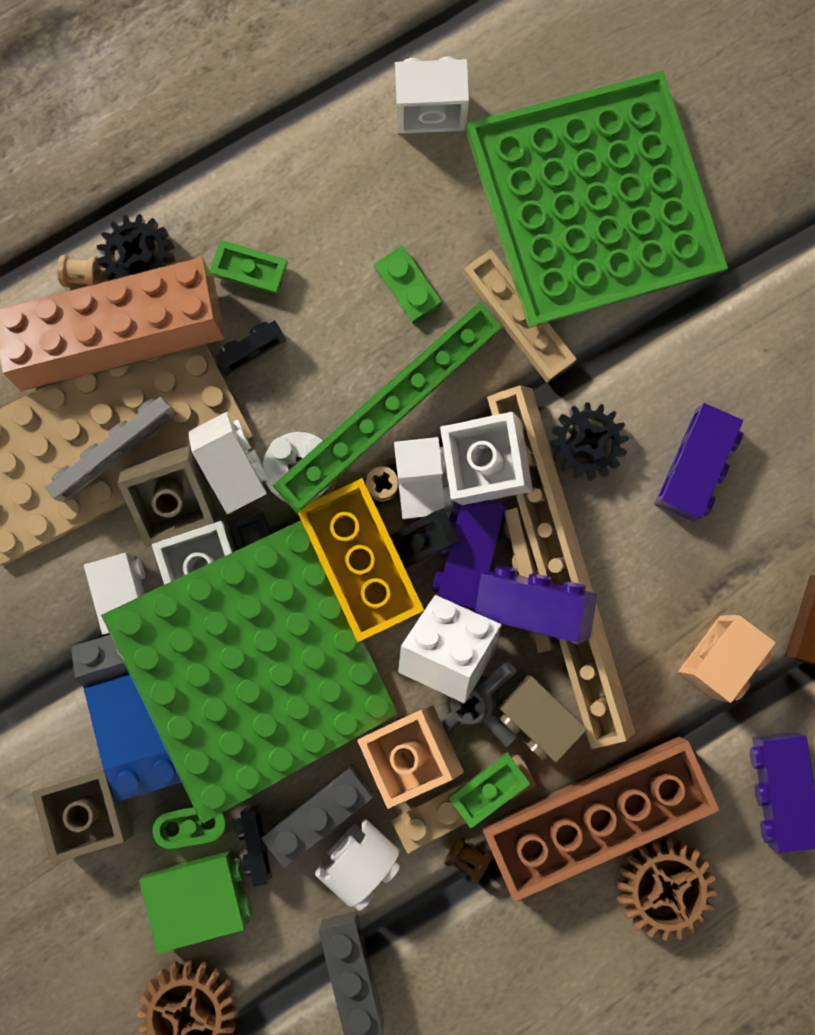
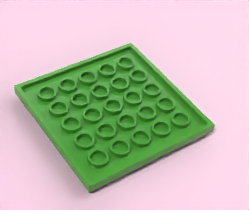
(595, 198)
(249, 669)

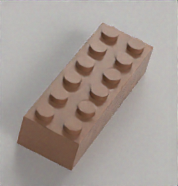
(110, 324)
(599, 818)

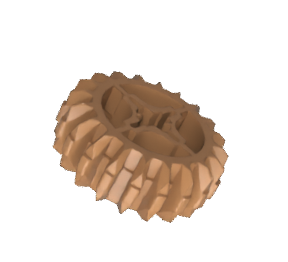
(653, 894)
(173, 1007)

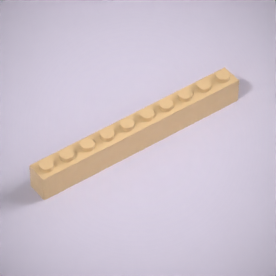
(560, 557)

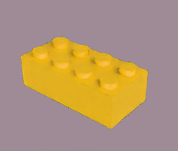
(360, 560)

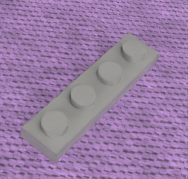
(100, 457)

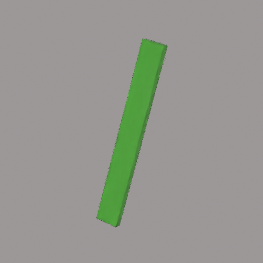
(386, 407)

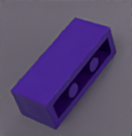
(700, 463)
(477, 532)
(536, 604)
(785, 791)

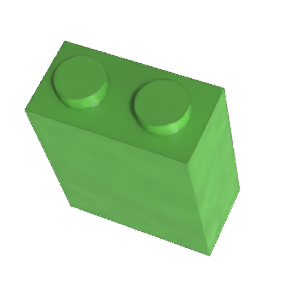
(195, 901)

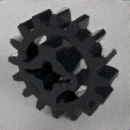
(132, 238)
(595, 455)

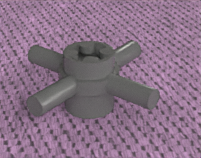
(472, 713)

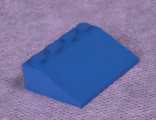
(127, 739)

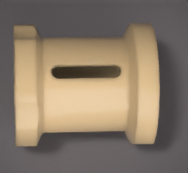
(78, 271)
(379, 473)

